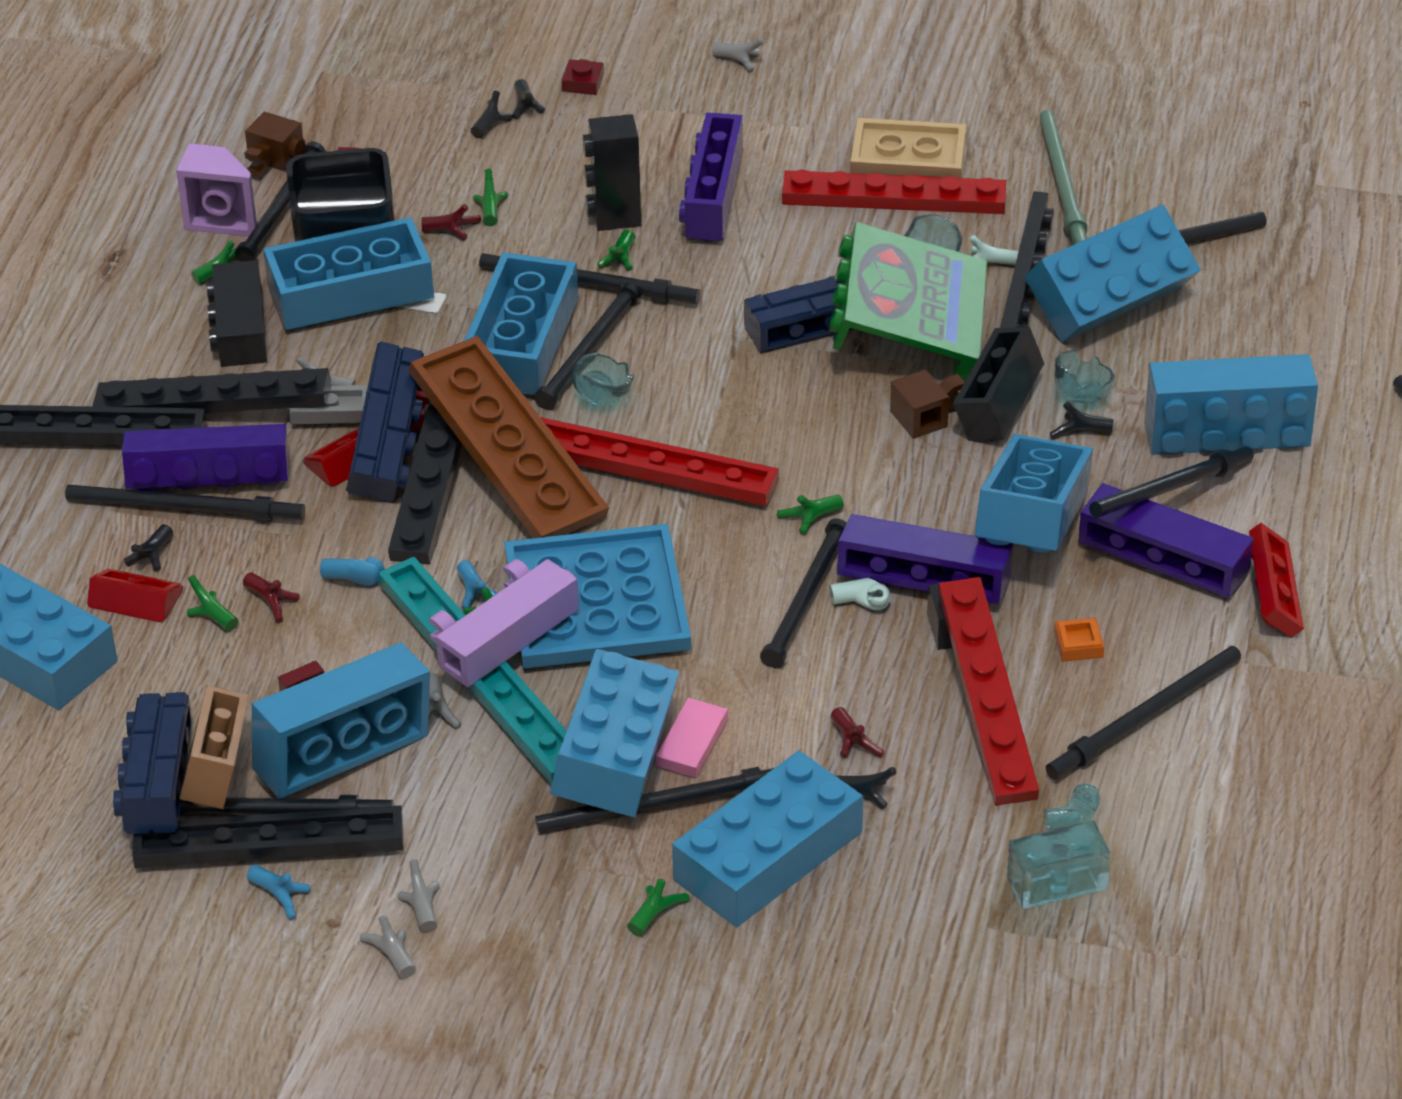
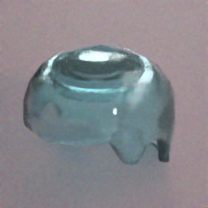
(936, 231)
(601, 379)
(1082, 380)

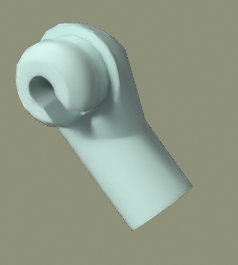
(862, 591)

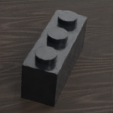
(613, 172)
(236, 313)
(998, 383)

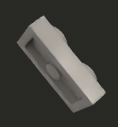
(342, 406)

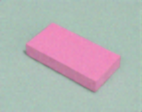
(691, 737)

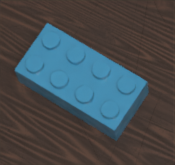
(348, 273)
(1112, 273)
(526, 315)
(1230, 404)
(1033, 493)
(49, 642)
(340, 719)
(614, 733)
(767, 838)

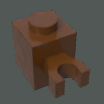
(272, 143)
(922, 403)

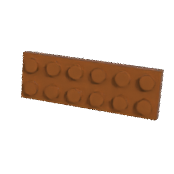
(508, 439)

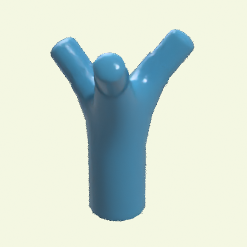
(472, 582)
(278, 885)

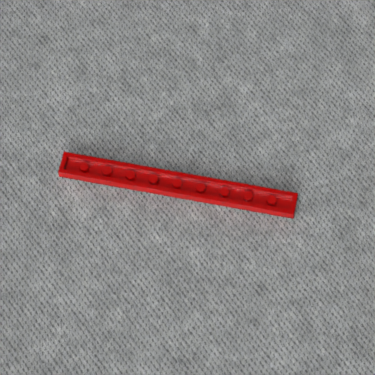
(658, 461)

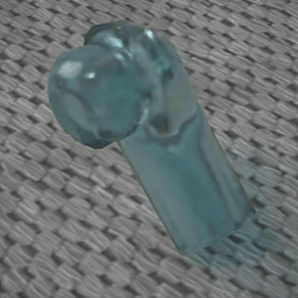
(1078, 809)

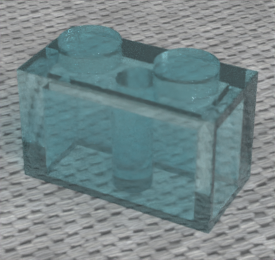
(1058, 864)

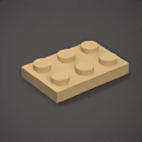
(908, 148)

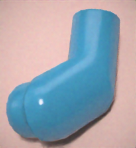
(352, 570)

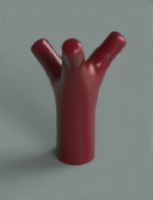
(450, 222)
(270, 592)
(852, 733)

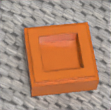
(1079, 639)

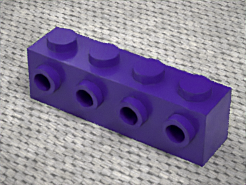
(712, 177)
(205, 456)
(1169, 543)
(921, 556)

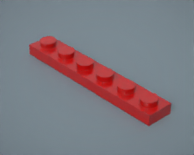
(894, 192)
(988, 692)

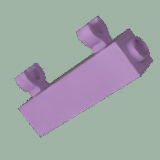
(506, 622)

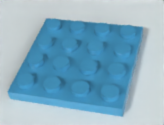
(625, 594)

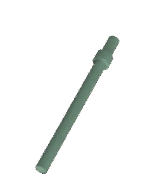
(1074, 220)

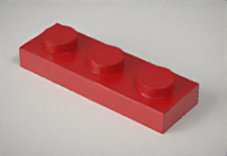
(1276, 581)

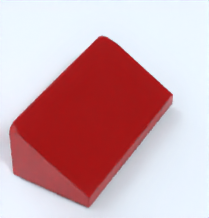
(334, 460)
(133, 594)

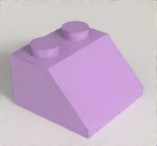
(215, 191)

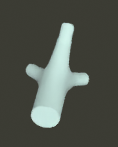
(993, 254)

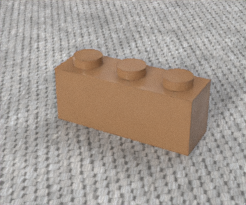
(214, 747)

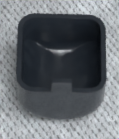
(339, 191)

